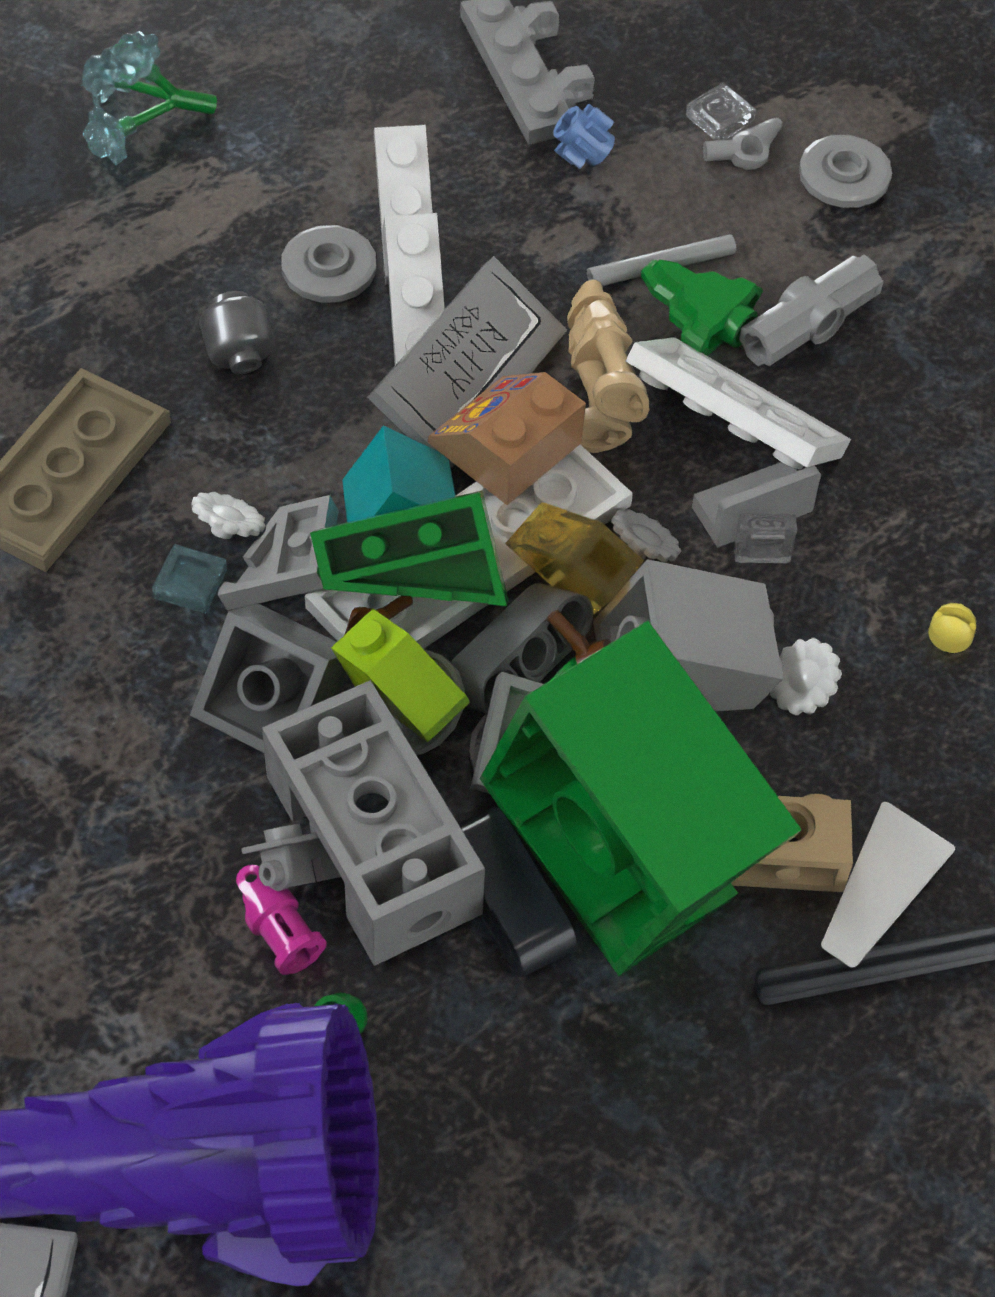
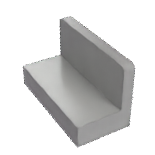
(765, 491)

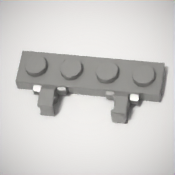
(506, 44)

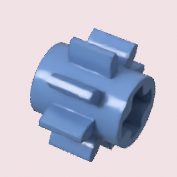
(584, 136)

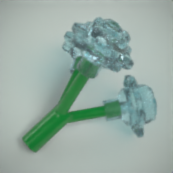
(120, 70)

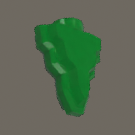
(703, 304)

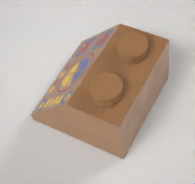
(513, 433)

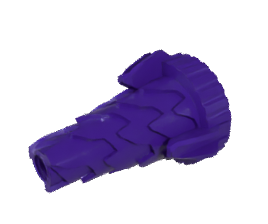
(250, 1142)

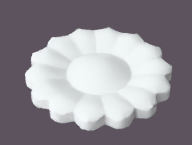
(227, 515)
(808, 676)

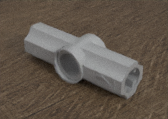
(811, 310)

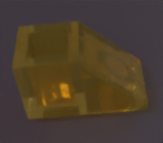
(575, 553)

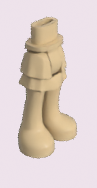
(599, 357)

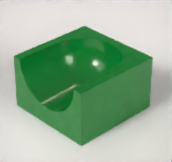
(634, 796)

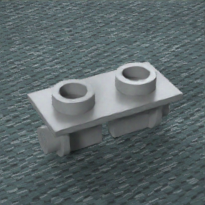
(288, 858)

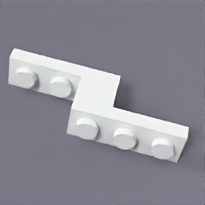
(408, 233)

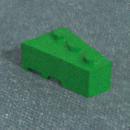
(417, 551)

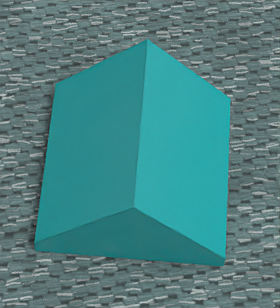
(395, 476)

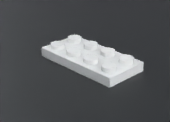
(749, 408)

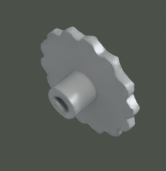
(645, 536)

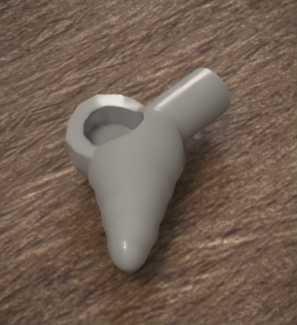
(747, 148)

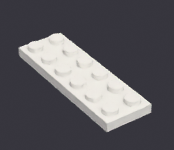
(573, 484)

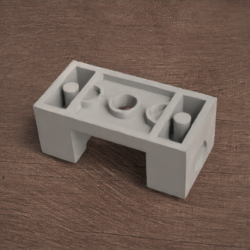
(401, 867)

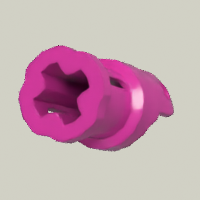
(270, 914)

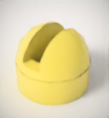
(952, 628)

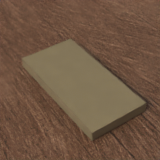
(71, 464)

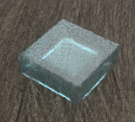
(189, 578)

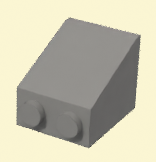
(710, 623)

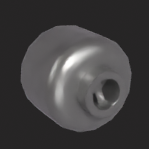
(236, 332)

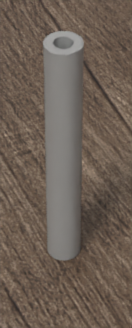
(683, 255)

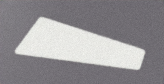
(888, 875)

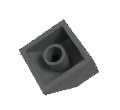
(264, 673)

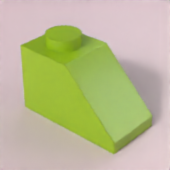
(402, 673)

